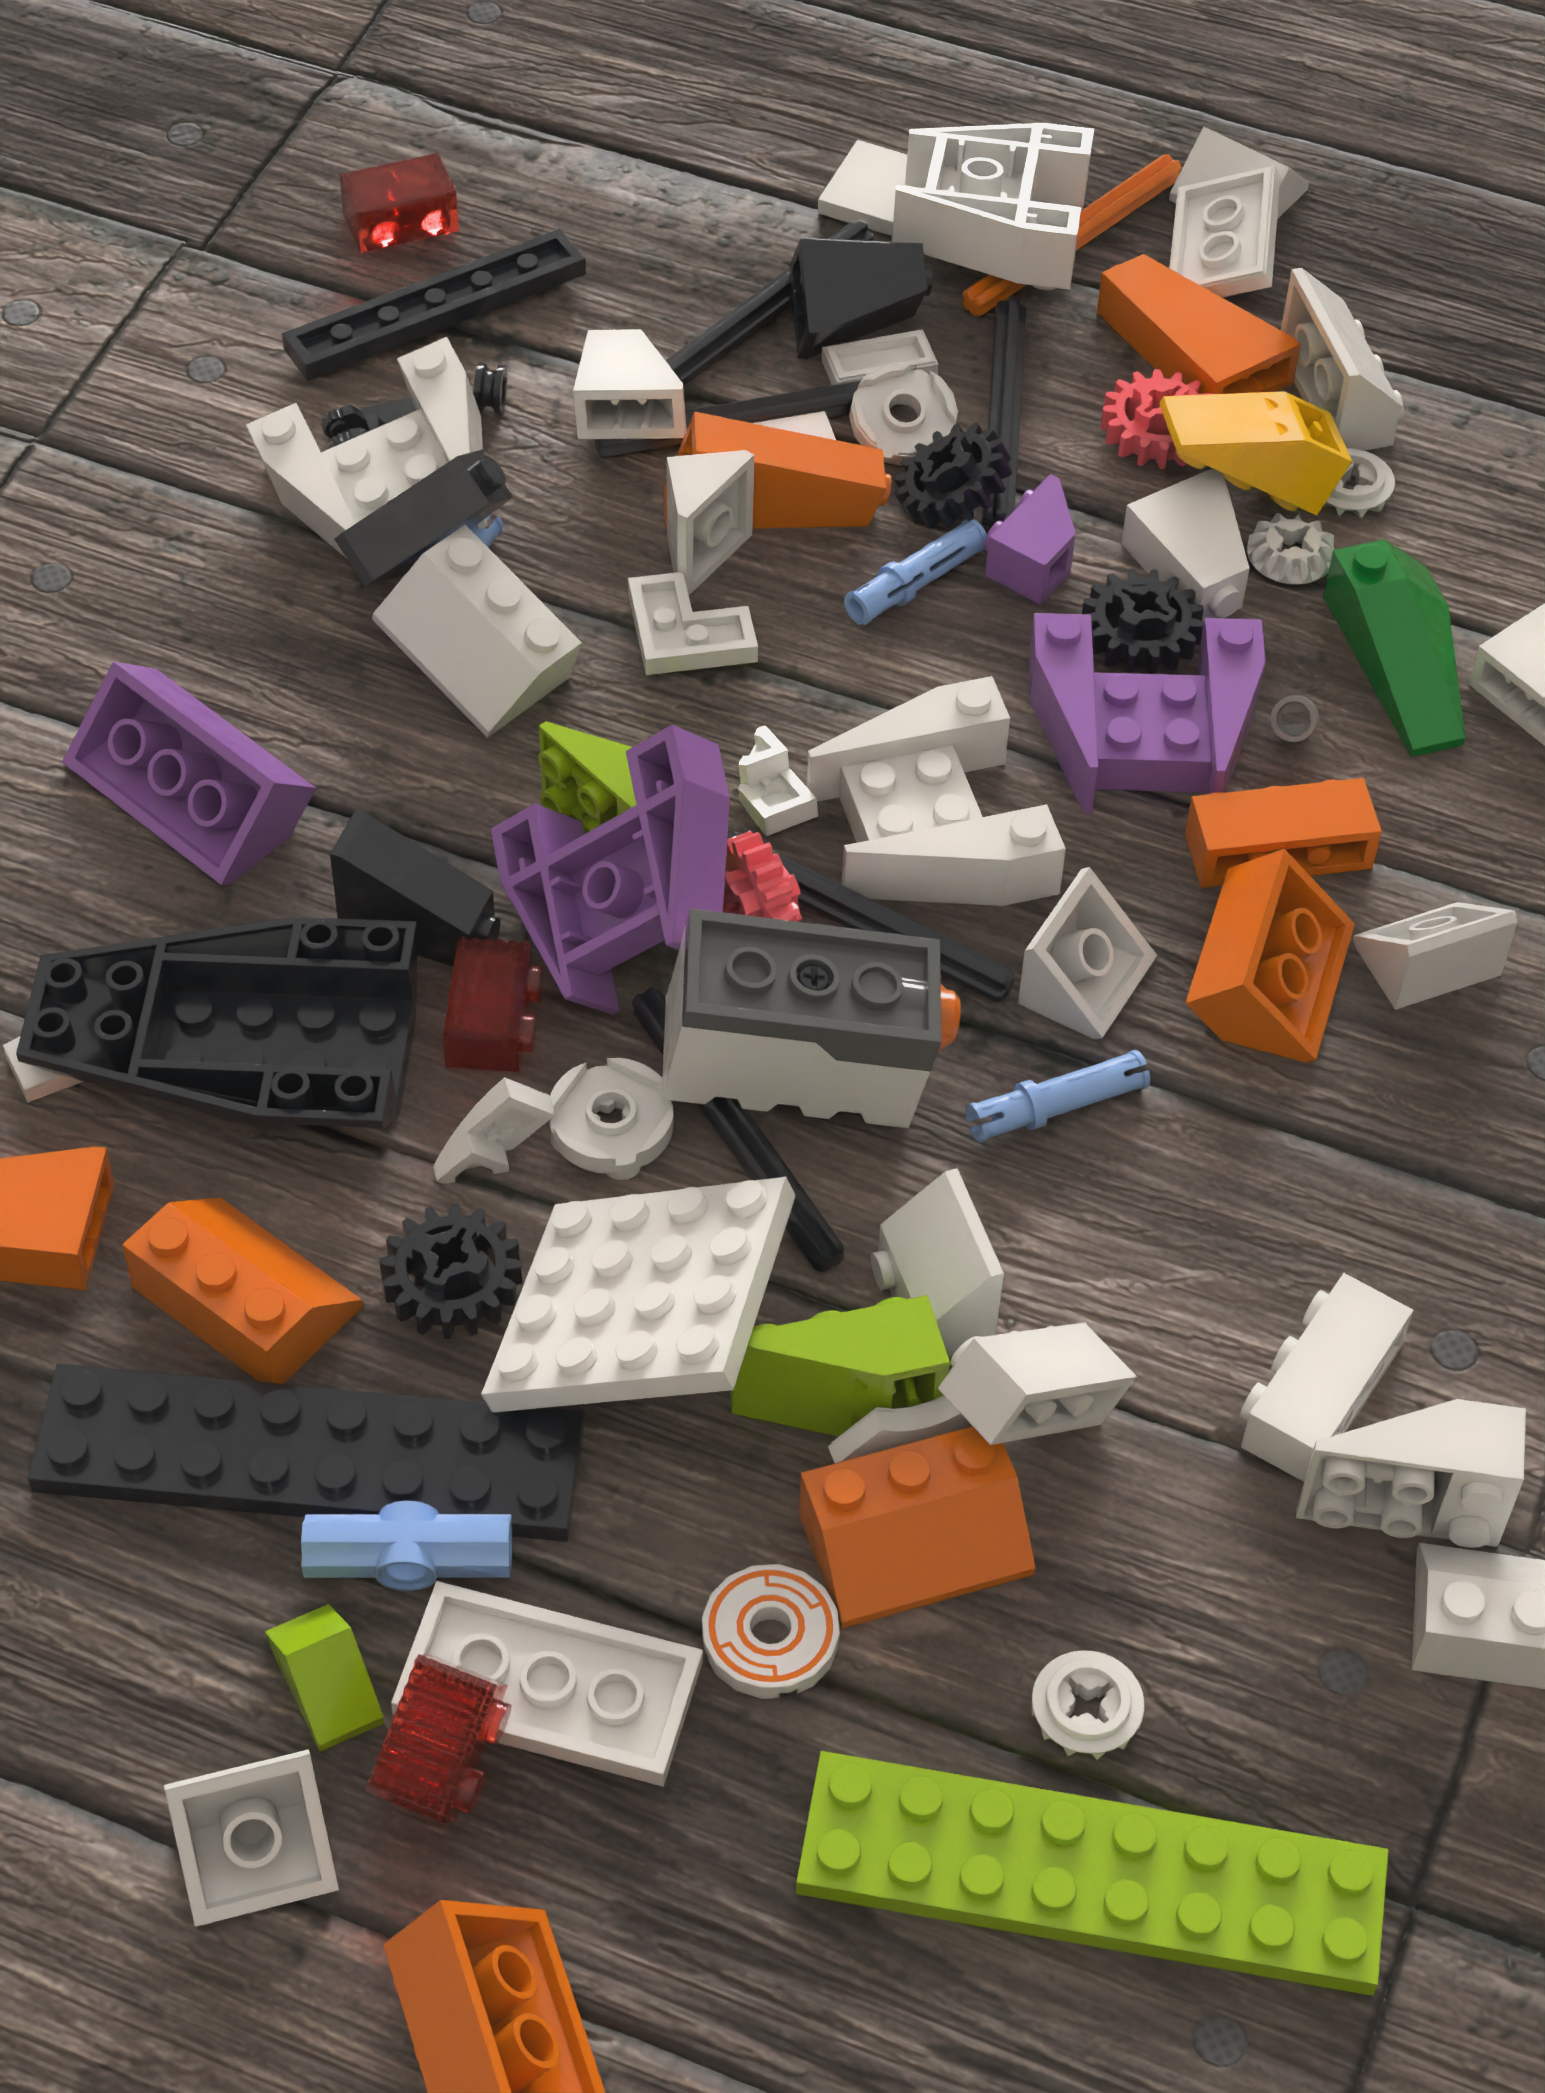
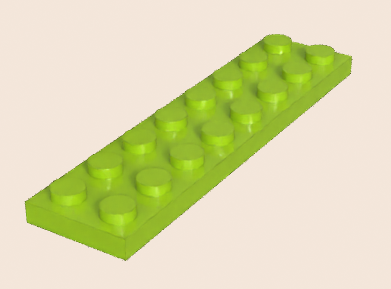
(1095, 1872)

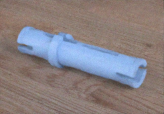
(900, 581)
(1035, 1103)

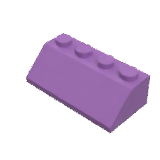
(186, 772)

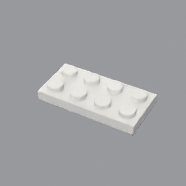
(572, 1682)

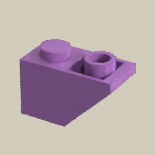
(1034, 544)

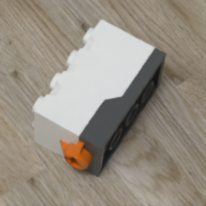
(804, 1017)

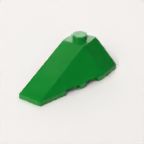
(1401, 641)

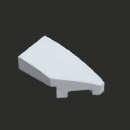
(770, 788)
(493, 1126)

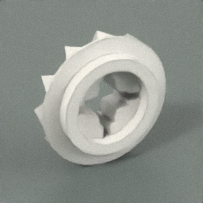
(1373, 487)
(1292, 564)
(1090, 1676)

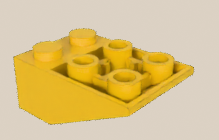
(1261, 443)

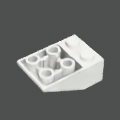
(1422, 1474)

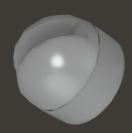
(1296, 731)

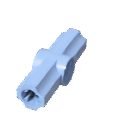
(407, 1546)

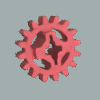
(1146, 428)
(758, 881)

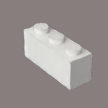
(1324, 1374)
(1035, 1382)

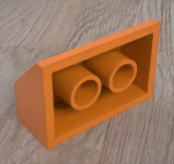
(1271, 959)
(237, 1287)
(915, 1525)
(490, 2002)

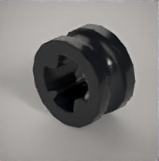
(491, 388)

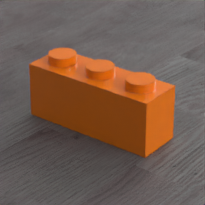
(1320, 824)

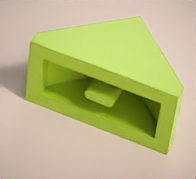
(326, 1676)

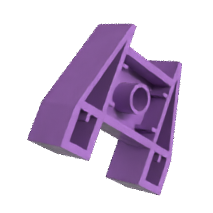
(1145, 727)
(627, 881)

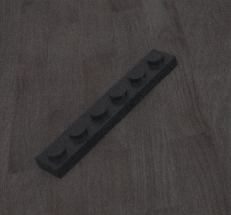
(433, 304)

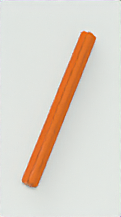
(1093, 221)

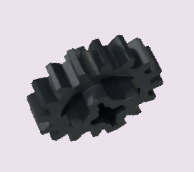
(948, 475)
(1143, 621)
(451, 1270)

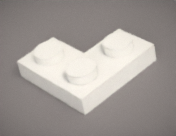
(684, 640)

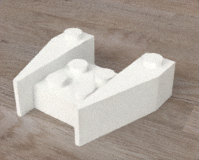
(997, 198)
(359, 476)
(917, 813)

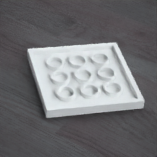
(641, 1296)

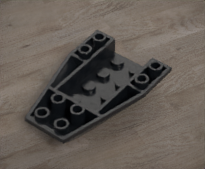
(238, 1019)

